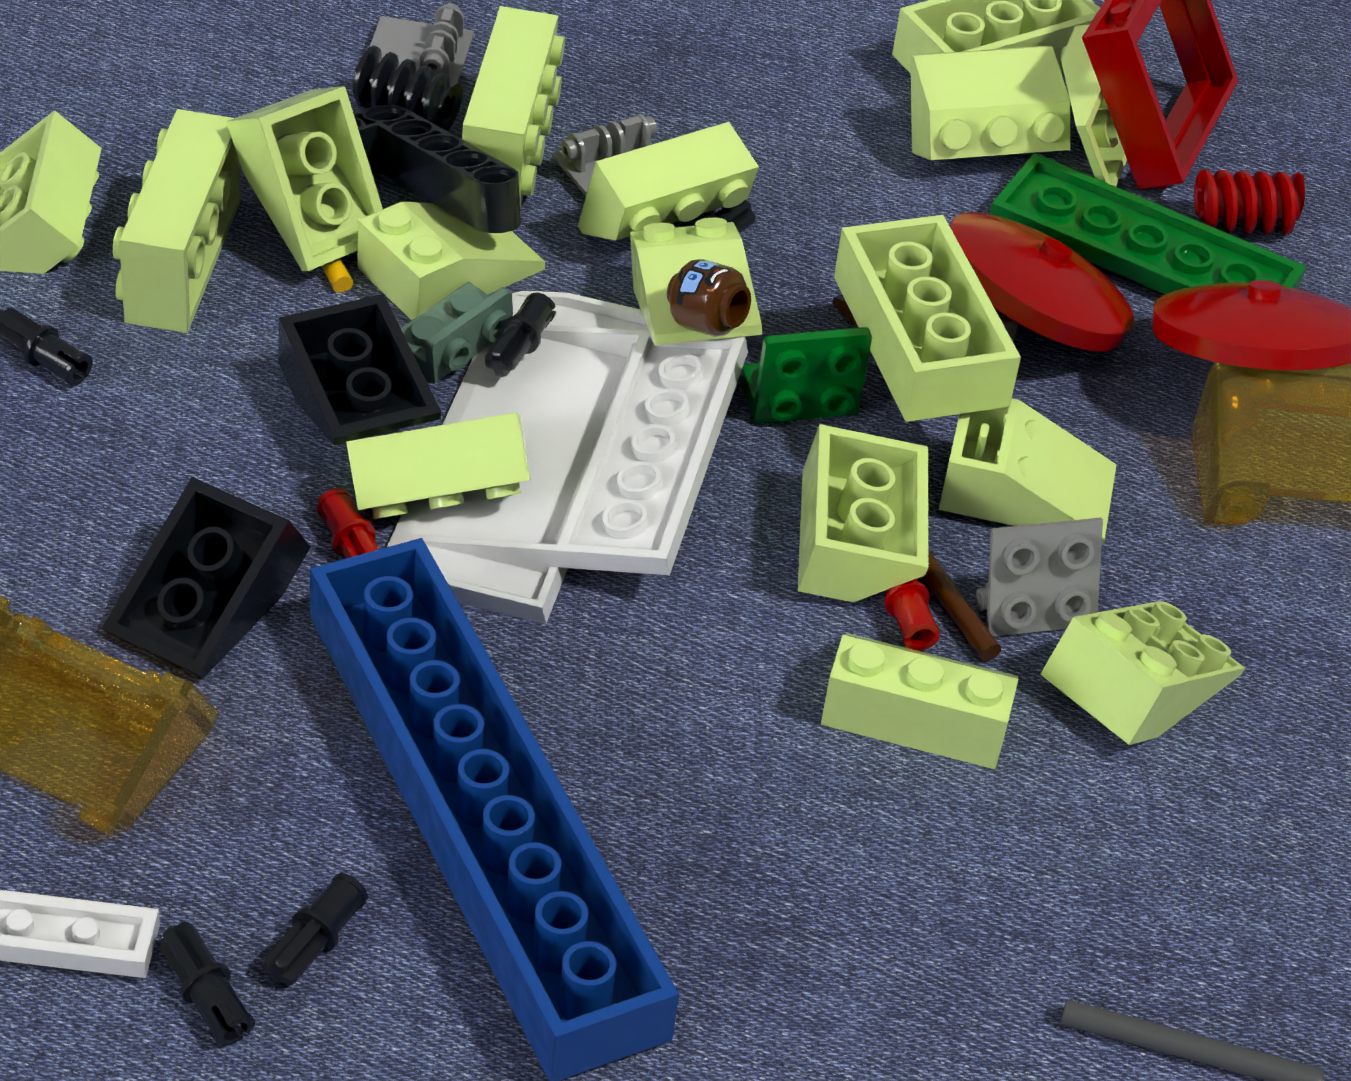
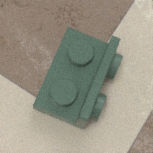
(457, 329)

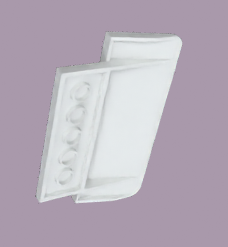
(612, 455)

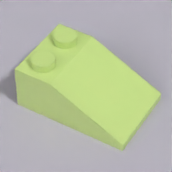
(1091, 111)
(309, 172)
(663, 251)
(425, 254)

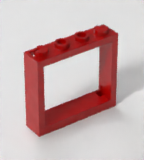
(1157, 148)

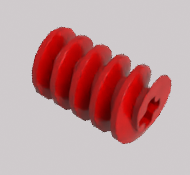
(1249, 199)

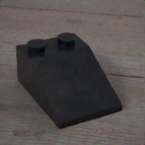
(354, 370)
(206, 579)

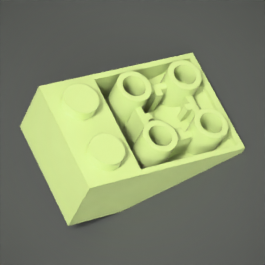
(1024, 470)
(1139, 668)

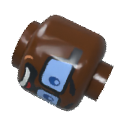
(708, 297)

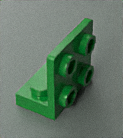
(807, 375)

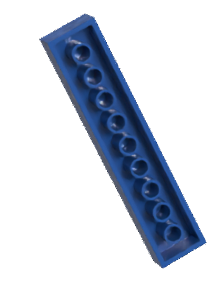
(492, 812)

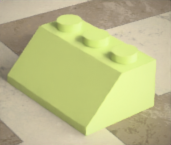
(988, 103)
(668, 182)
(45, 195)
(439, 464)
(862, 514)
(919, 700)

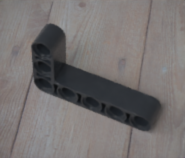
(441, 167)

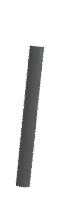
(1186, 1044)

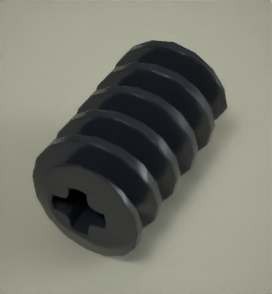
(388, 83)

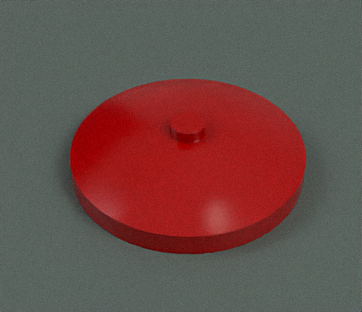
(1043, 283)
(1255, 326)

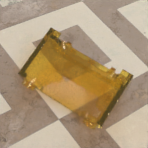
(1271, 437)
(92, 723)

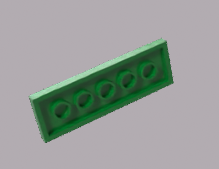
(1133, 233)

